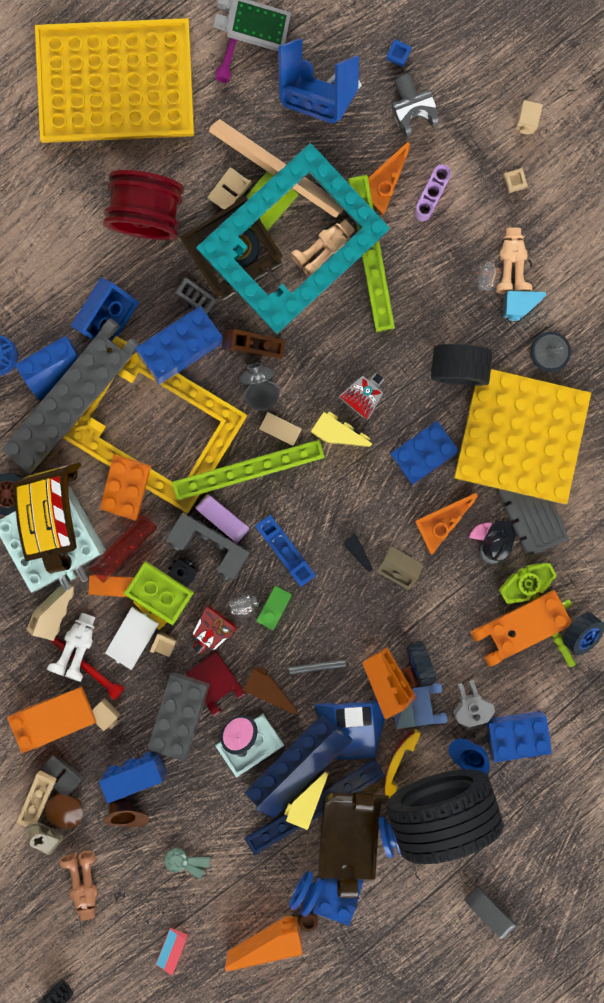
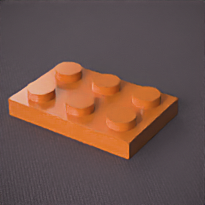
(125, 487)

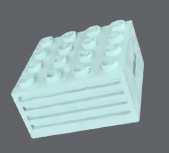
(33, 572)

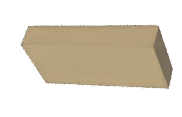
(280, 428)

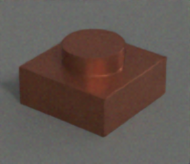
(410, 675)

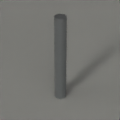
(317, 667)

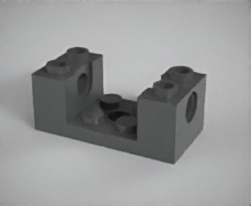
(185, 531)

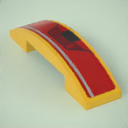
(409, 743)

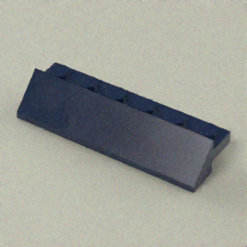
(298, 766)

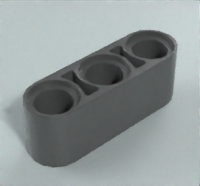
(490, 912)

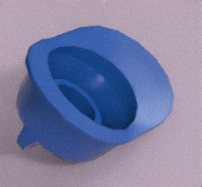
(469, 755)

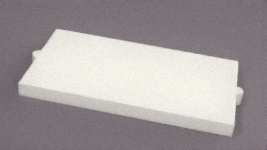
(132, 638)

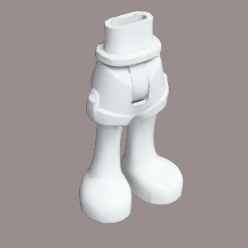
(79, 637)

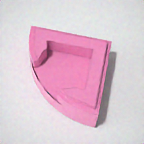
(480, 531)

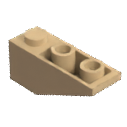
(48, 616)

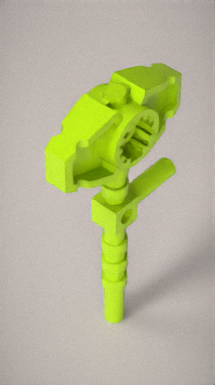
(527, 585)

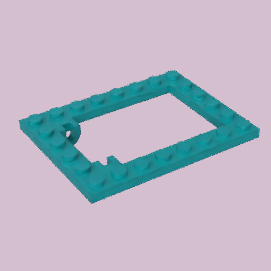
(283, 306)

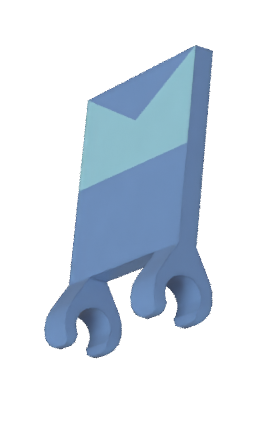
(420, 710)

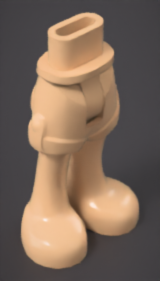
(330, 239)
(513, 252)

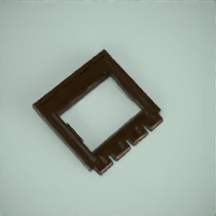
(256, 270)

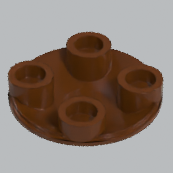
(64, 811)

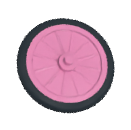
(239, 734)

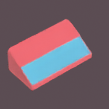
(171, 950)

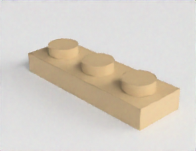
(37, 799)

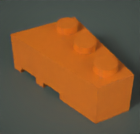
(388, 683)

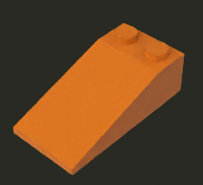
(51, 719)
(272, 944)

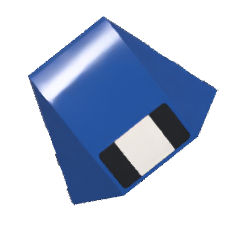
(361, 722)

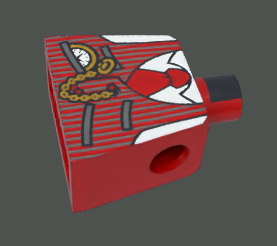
(212, 630)

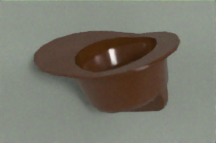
(124, 814)

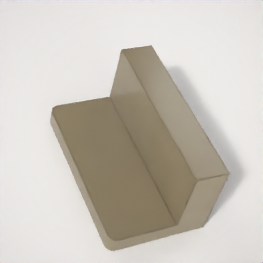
(400, 568)

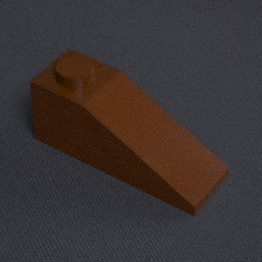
(252, 344)
(265, 687)

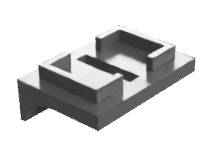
(68, 781)

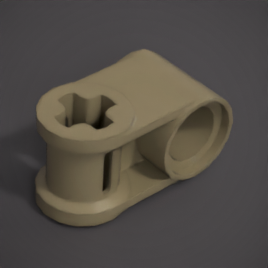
(43, 837)

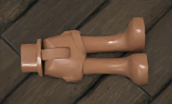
(82, 894)

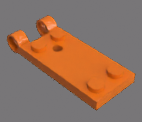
(530, 622)

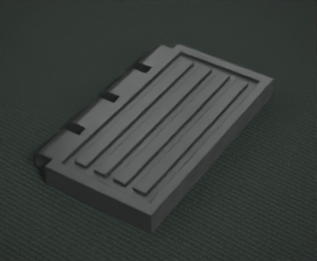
(536, 521)

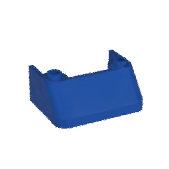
(312, 96)

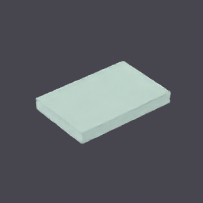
(265, 745)

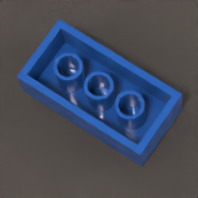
(179, 345)

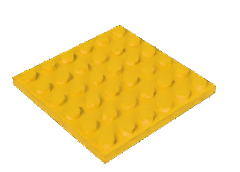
(523, 436)

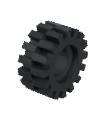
(58, 994)

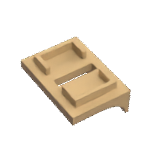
(233, 181)

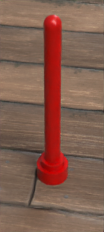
(113, 689)

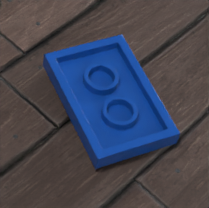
(424, 452)

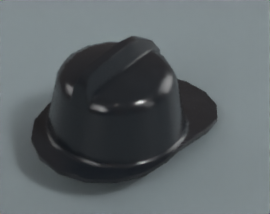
(498, 542)

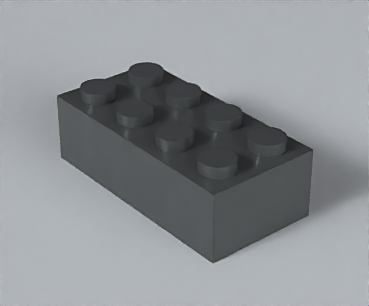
(178, 716)

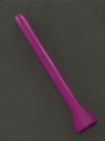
(223, 72)

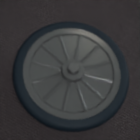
(550, 351)

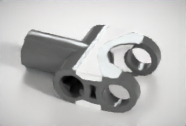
(412, 105)

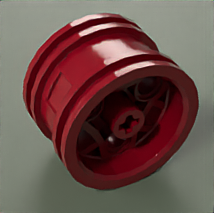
(143, 205)

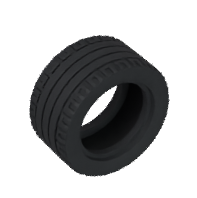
(445, 816)

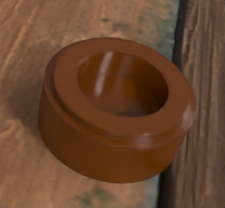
(309, 922)

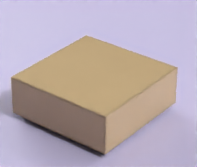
(515, 180)

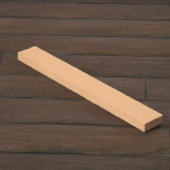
(273, 166)

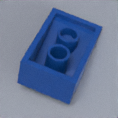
(332, 906)

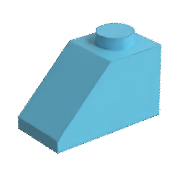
(519, 303)

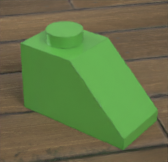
(274, 608)

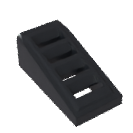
(355, 547)

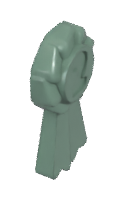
(177, 860)

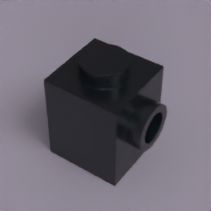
(183, 571)

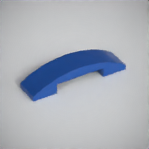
(285, 550)

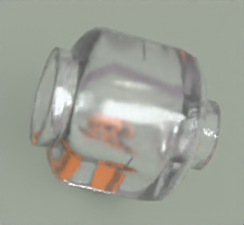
(487, 276)
(243, 604)

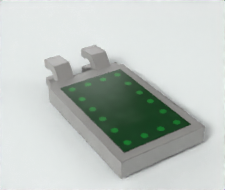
(253, 23)

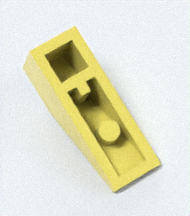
(304, 805)

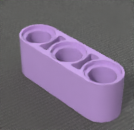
(433, 184)
(222, 518)

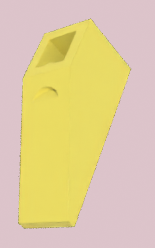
(334, 432)

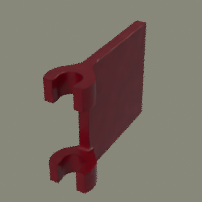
(221, 680)

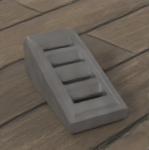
(178, 292)

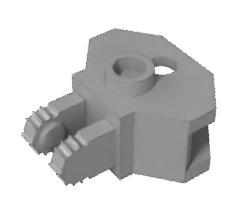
(472, 705)

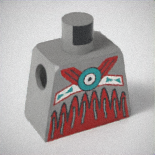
(363, 395)

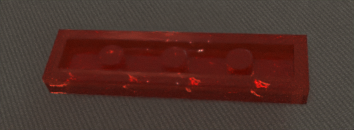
(122, 548)

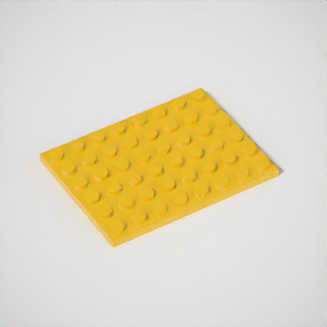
(114, 80)

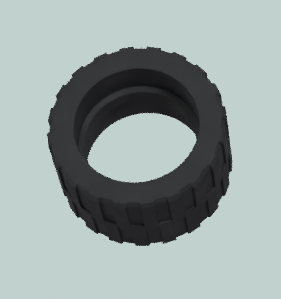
(461, 364)

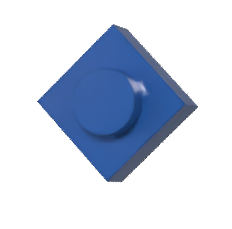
(398, 53)

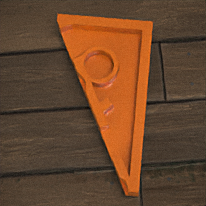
(384, 179)
(437, 525)

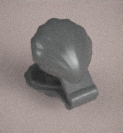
(261, 392)

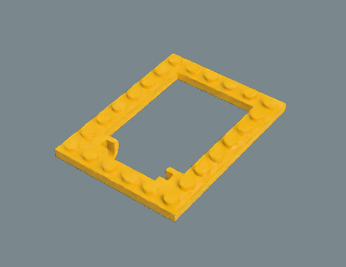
(87, 430)

